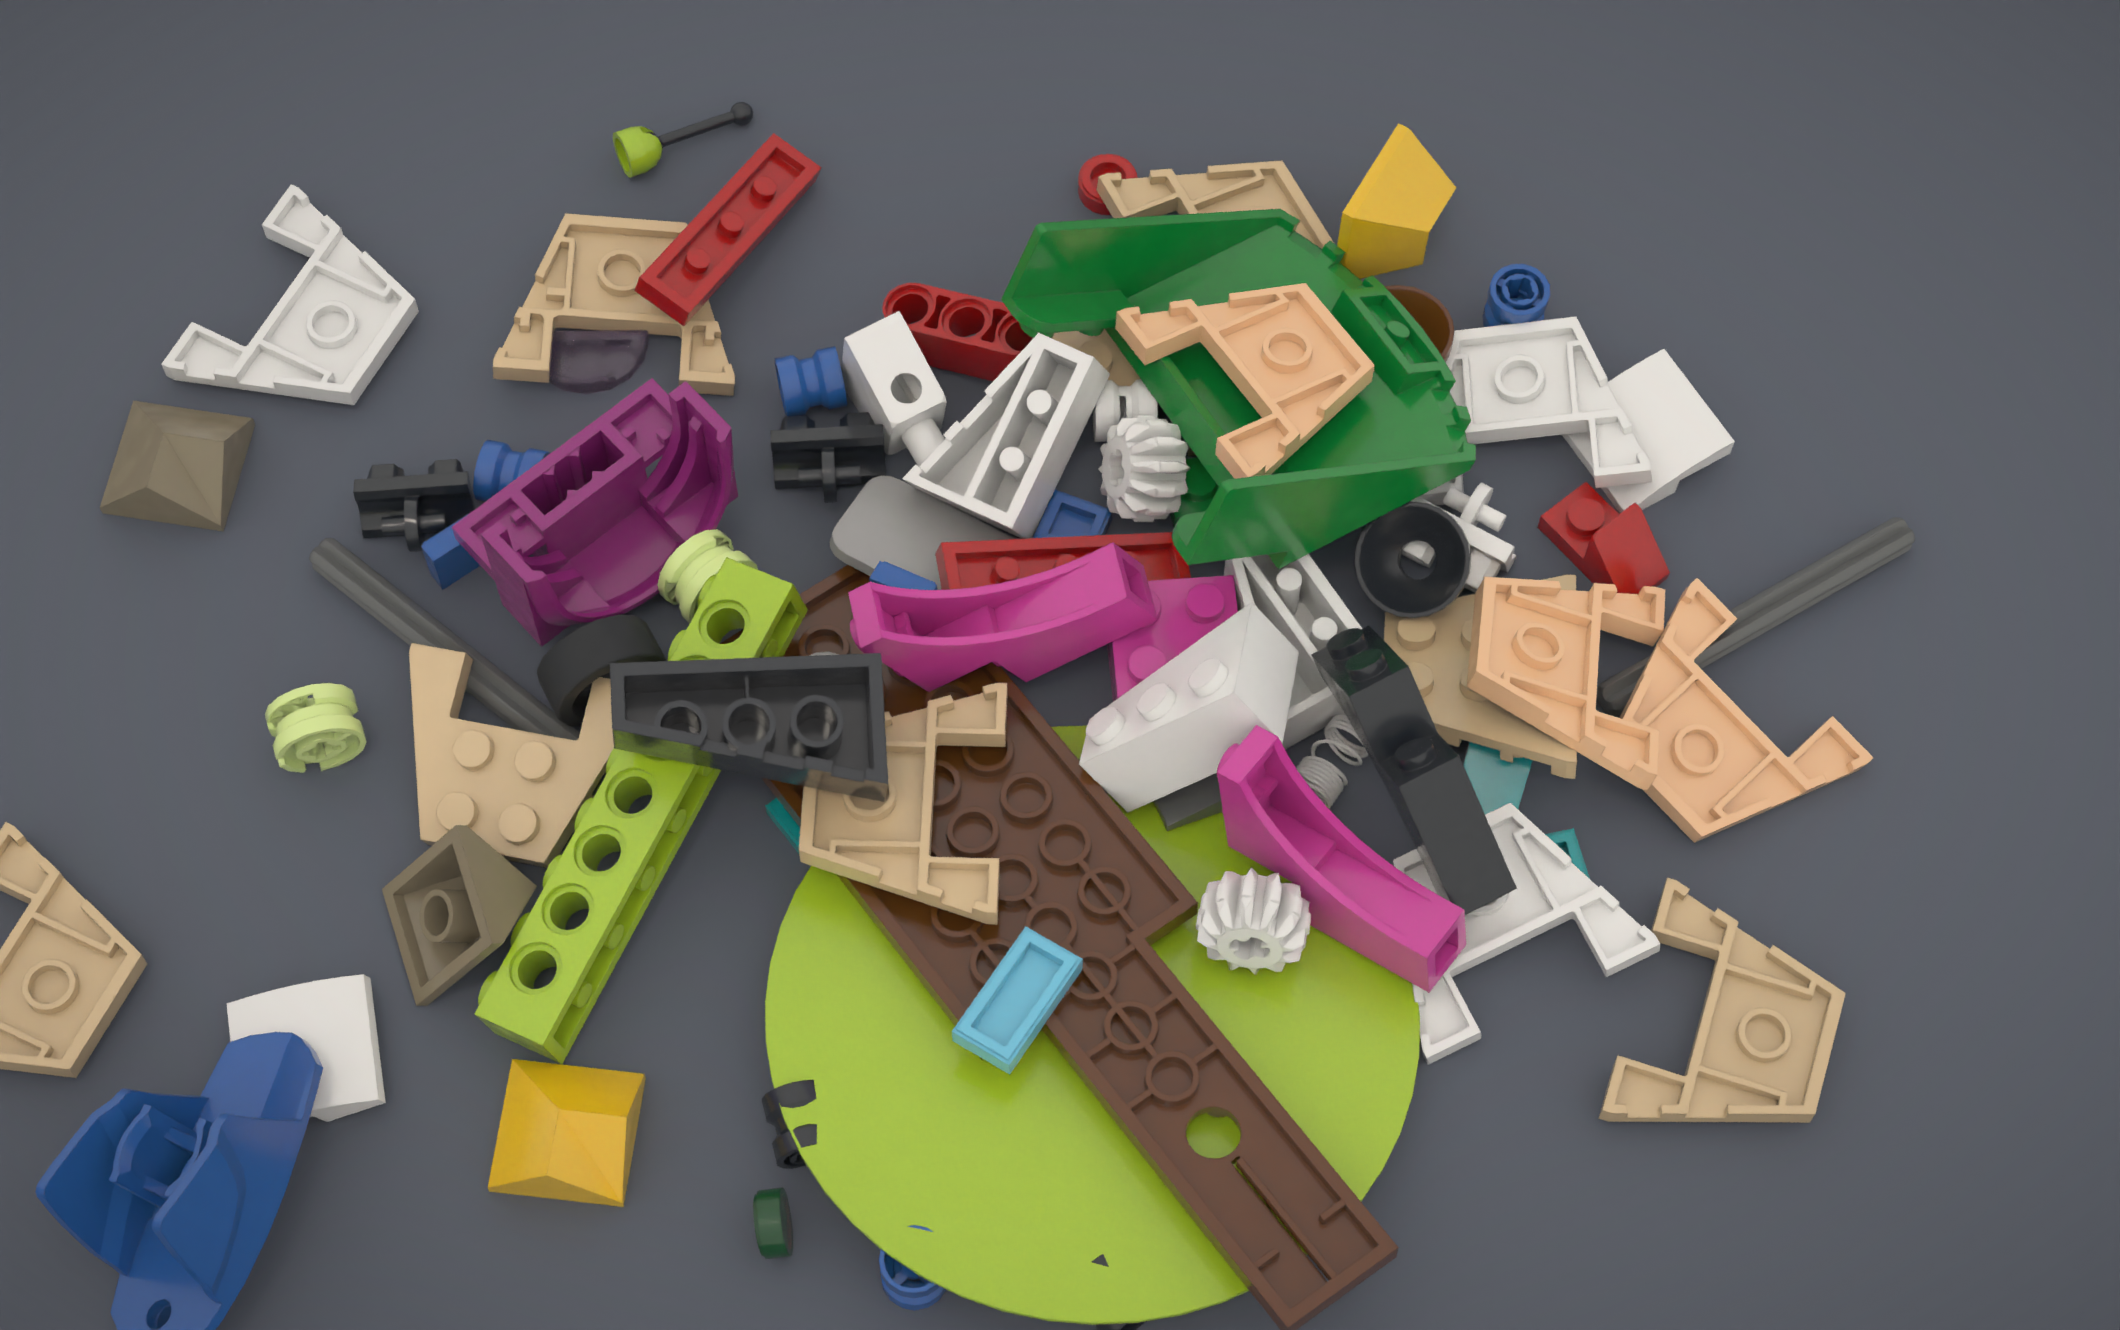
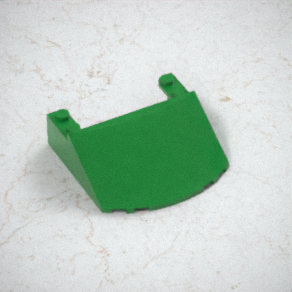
(1366, 461)

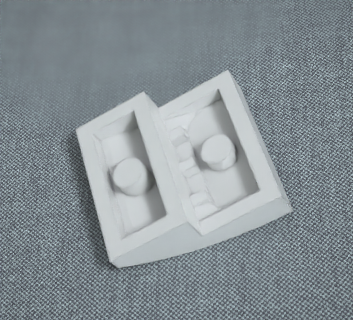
(1669, 425)
(337, 1023)

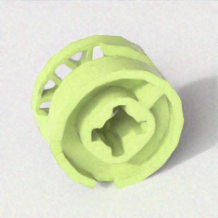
(691, 567)
(315, 727)

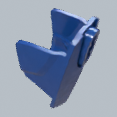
(187, 1183)

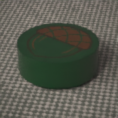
(773, 1223)

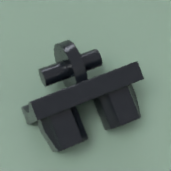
(827, 455)
(414, 503)

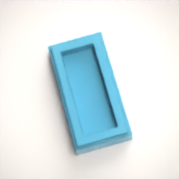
(1017, 1000)

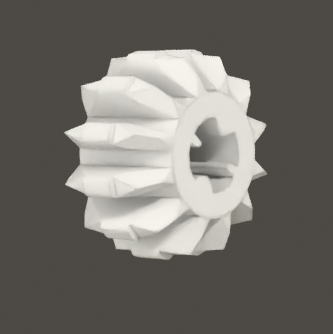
(1144, 468)
(1253, 921)

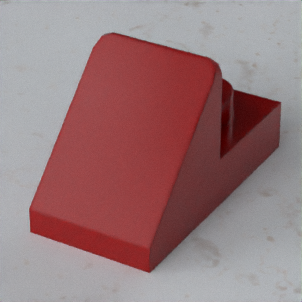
(1605, 543)

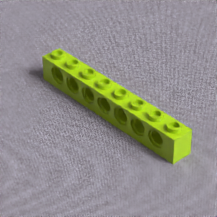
(648, 840)

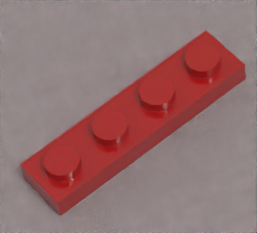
(727, 229)
(998, 561)

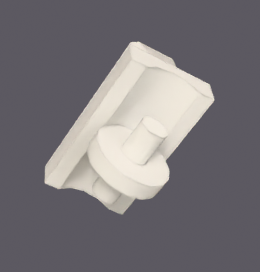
(1487, 551)

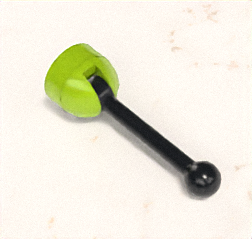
(641, 148)

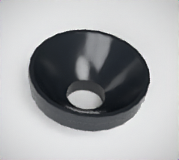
(1380, 566)

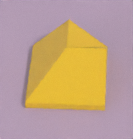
(1393, 208)
(567, 1132)

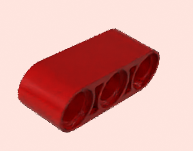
(947, 320)

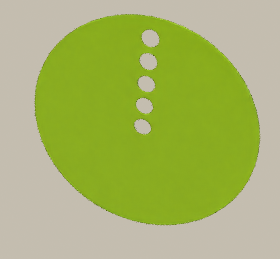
(1028, 1166)

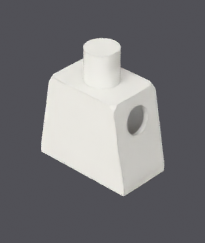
(896, 386)

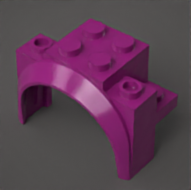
(597, 518)

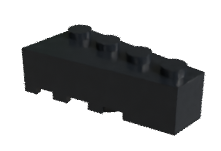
(763, 717)

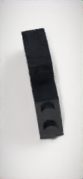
(1416, 767)

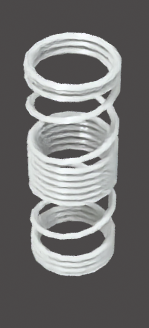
(1323, 775)

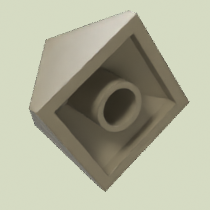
(177, 465)
(453, 910)

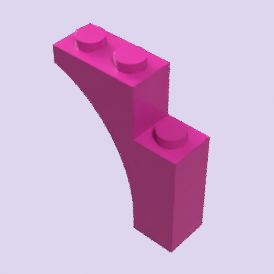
(1015, 624)
(1349, 886)

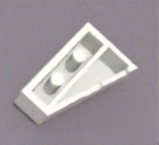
(1016, 439)
(1308, 615)
(1192, 711)

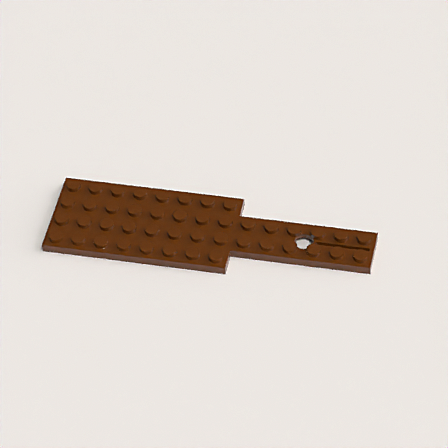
(1126, 1022)

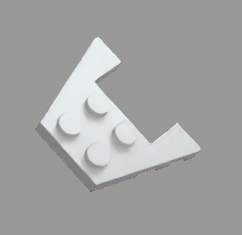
(324, 331)
(1541, 384)
(1546, 895)

